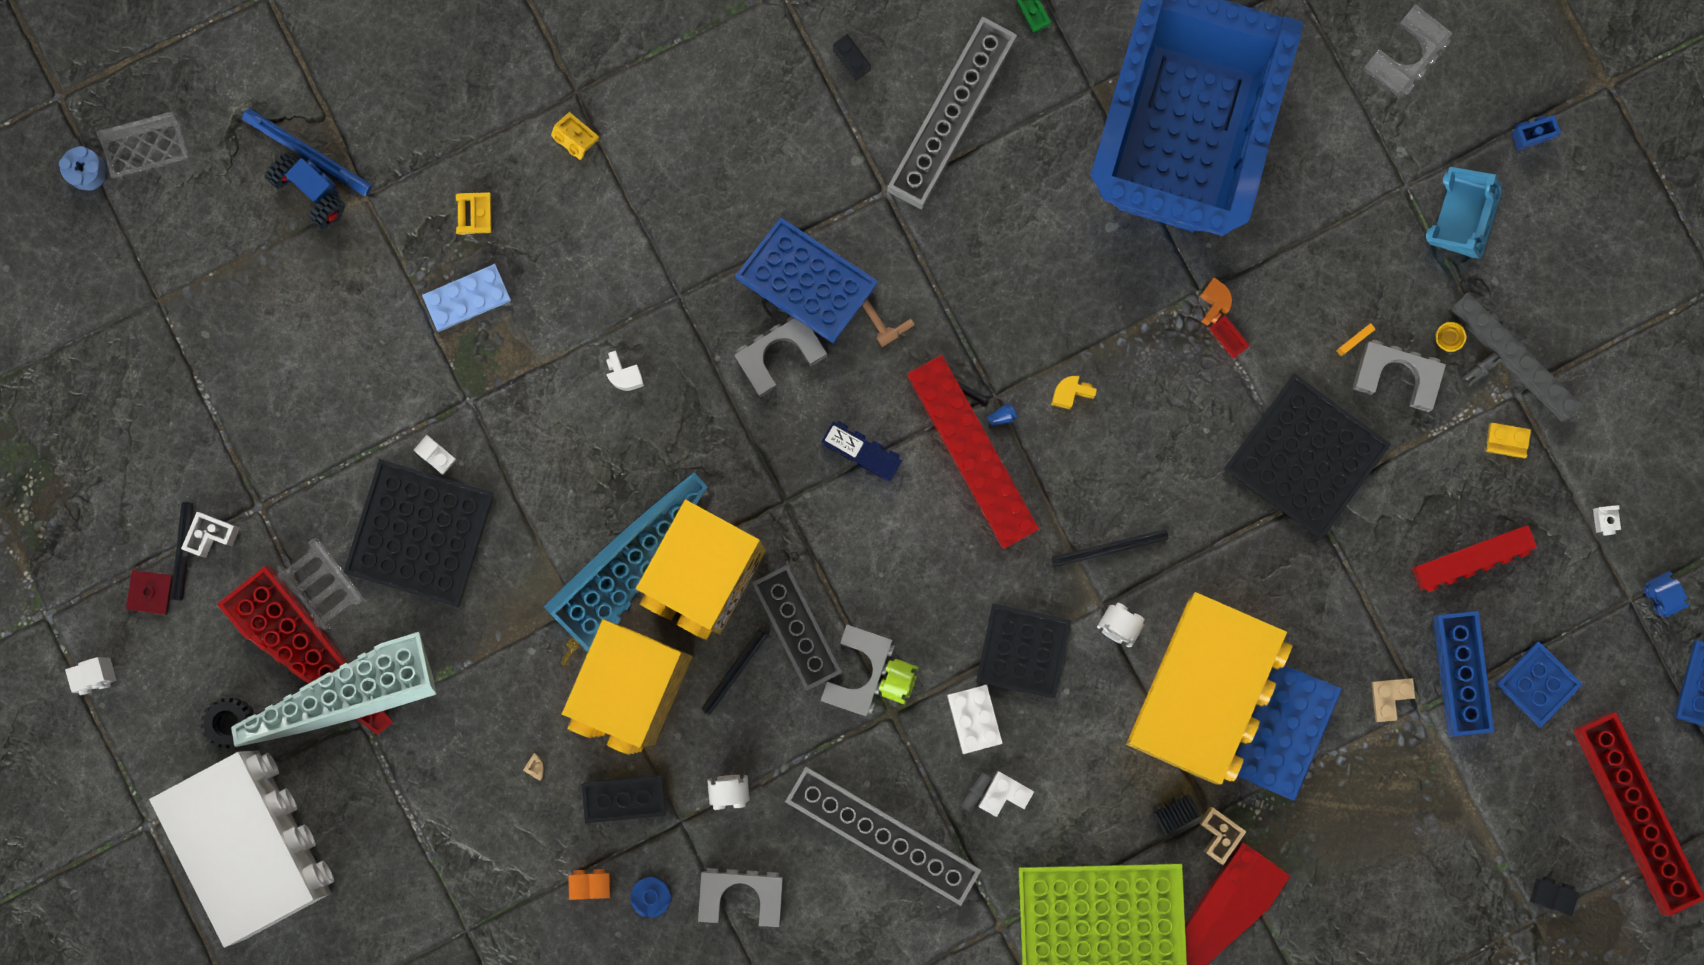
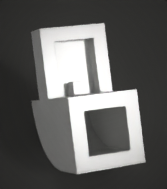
(625, 378)
(434, 454)

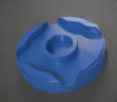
(650, 897)

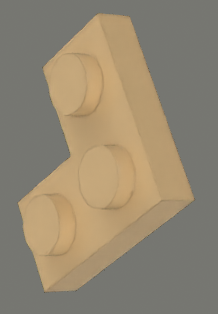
(1385, 695)

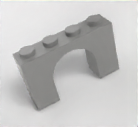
(752, 357)
(1427, 372)
(877, 650)
(715, 883)

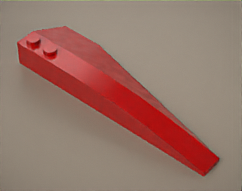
(281, 626)
(1232, 903)

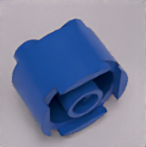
(1666, 594)

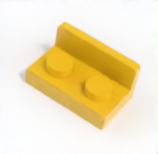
(574, 135)

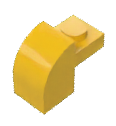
(1068, 388)

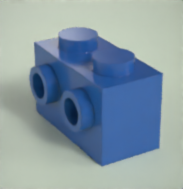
(1535, 133)

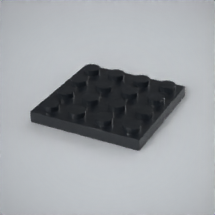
(1023, 651)

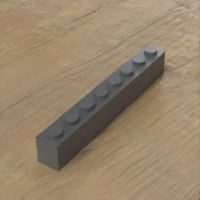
(1515, 357)

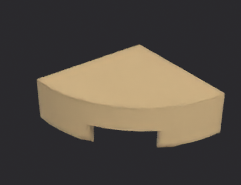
(535, 767)

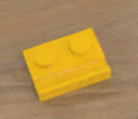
(1508, 440)

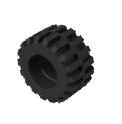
(213, 716)

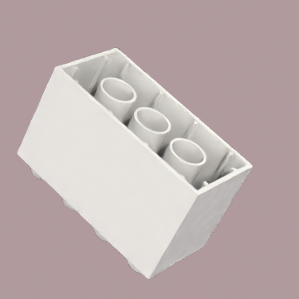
(242, 845)

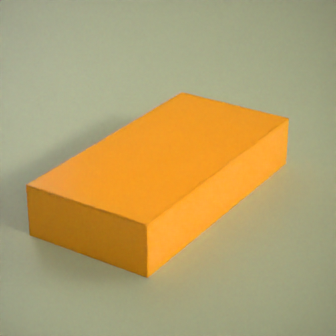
(1356, 339)

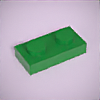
(1034, 14)

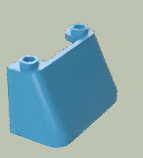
(1466, 212)

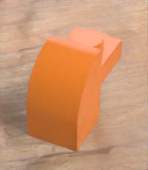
(1219, 297)

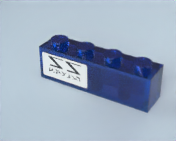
(862, 452)

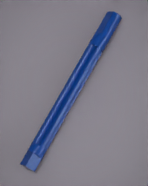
(307, 152)

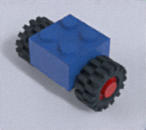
(315, 186)

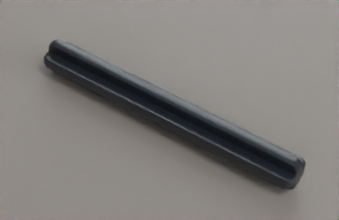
(181, 555)
(734, 672)

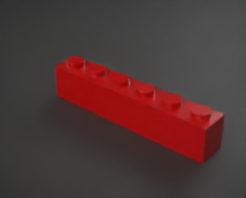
(1473, 558)

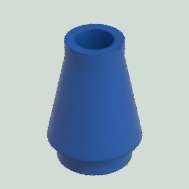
(1003, 415)

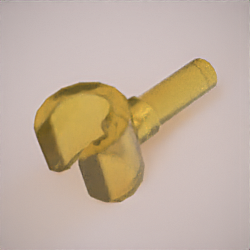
(573, 645)

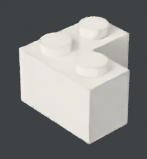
(206, 530)
(91, 675)
(1004, 788)

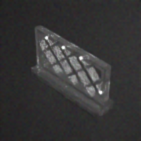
(142, 127)

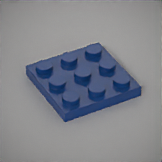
(1539, 684)

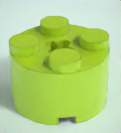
(898, 681)

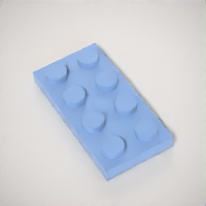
(466, 298)

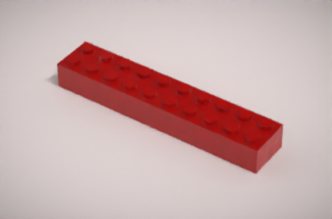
(972, 452)
(1639, 814)

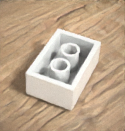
(974, 719)

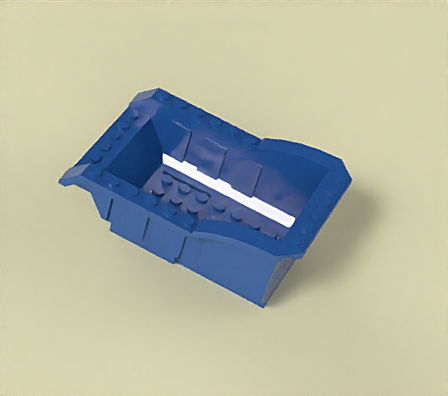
(1197, 126)

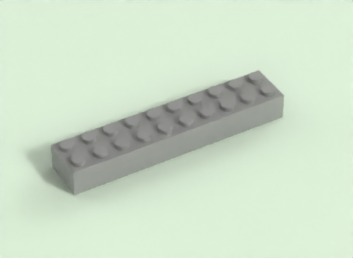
(952, 113)
(883, 835)

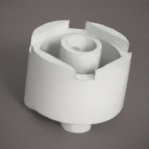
(1121, 625)
(728, 791)

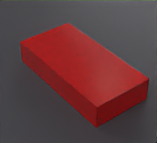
(1229, 337)

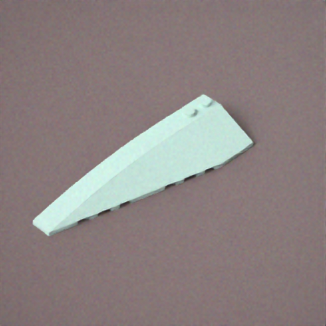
(374, 682)

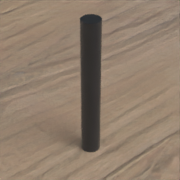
(973, 394)

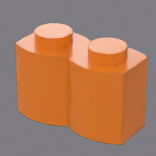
(589, 886)

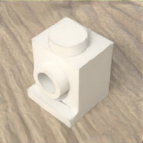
(1600, 517)

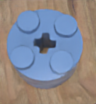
(77, 159)

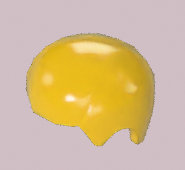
(1450, 337)

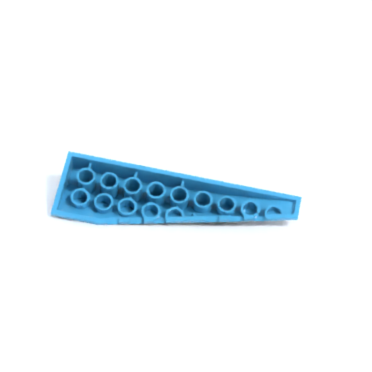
(611, 578)

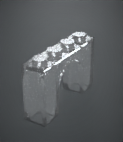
(1431, 37)

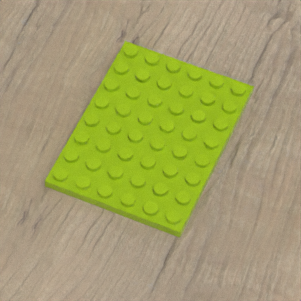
(1103, 915)

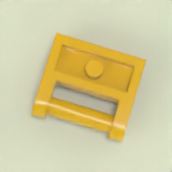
(480, 213)

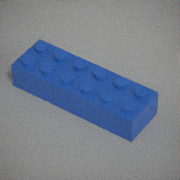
(1463, 674)

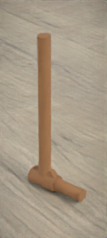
(885, 334)

